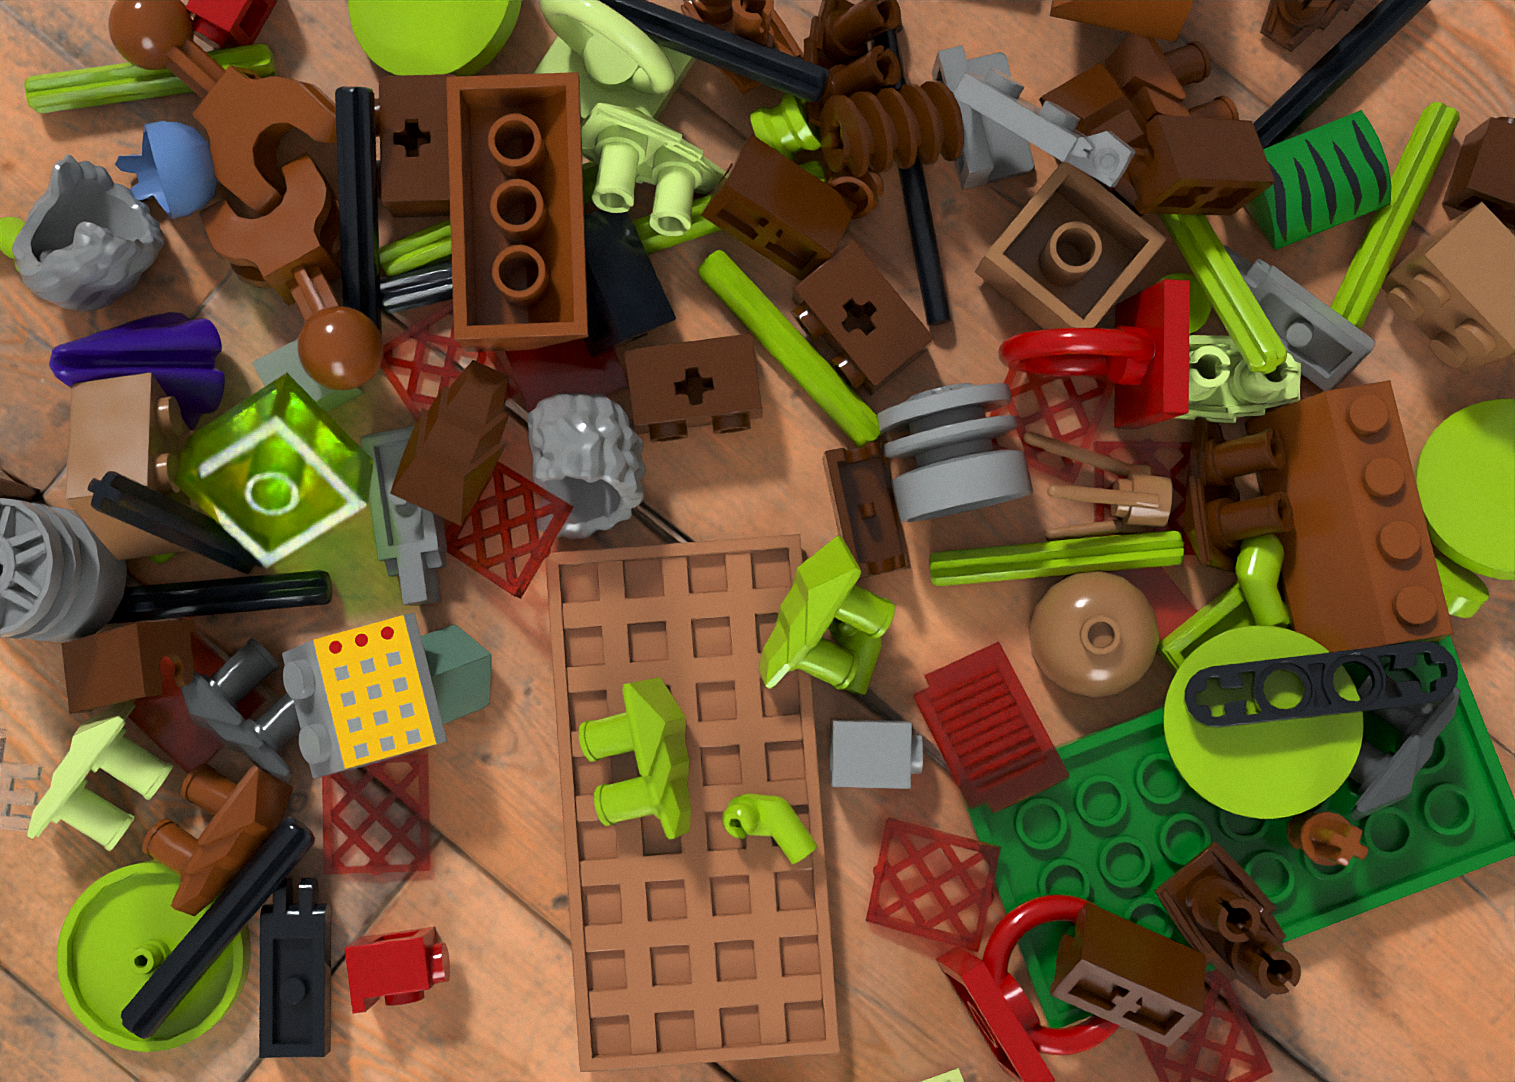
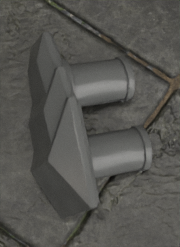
(213, 707)
(1390, 776)

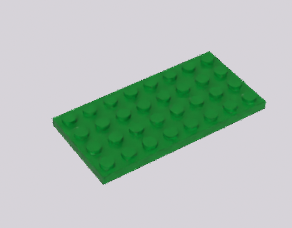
(1135, 822)

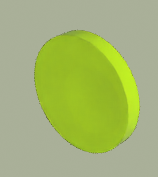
(433, 34)
(1470, 487)
(1264, 766)
(120, 938)

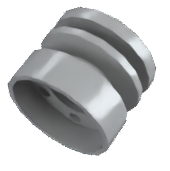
(954, 451)
(54, 574)

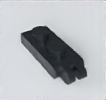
(295, 974)

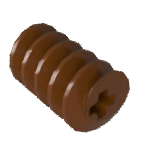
(891, 127)

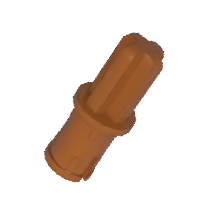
(1325, 838)

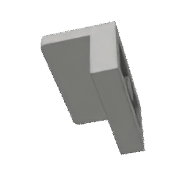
(989, 149)

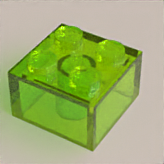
(275, 471)

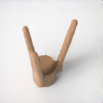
(1138, 499)

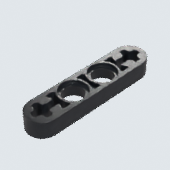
(1318, 692)

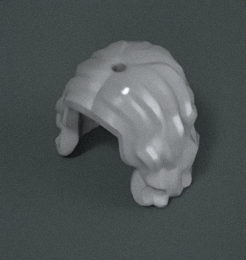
(85, 239)
(588, 458)

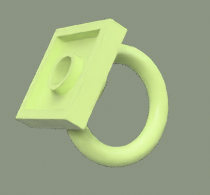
(612, 57)

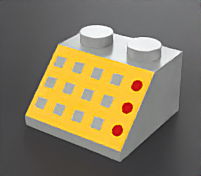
(363, 696)

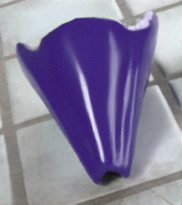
(166, 344)

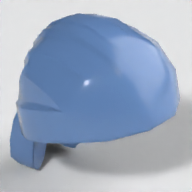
(172, 168)

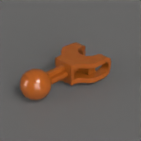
(238, 107)
(297, 257)

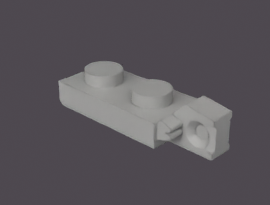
(1048, 128)
(1308, 328)
(405, 535)

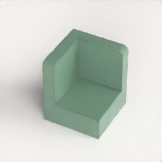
(458, 671)

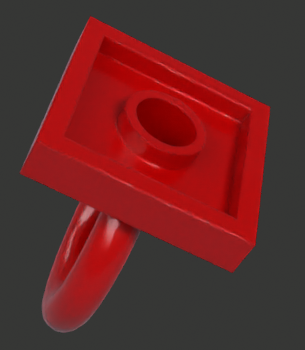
(1141, 355)
(1002, 1007)

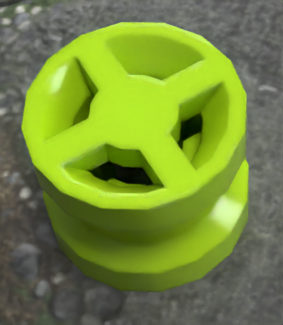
(786, 127)

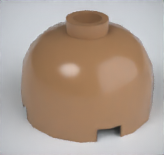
(1094, 634)

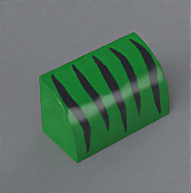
(1322, 180)

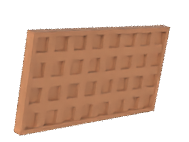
(705, 936)

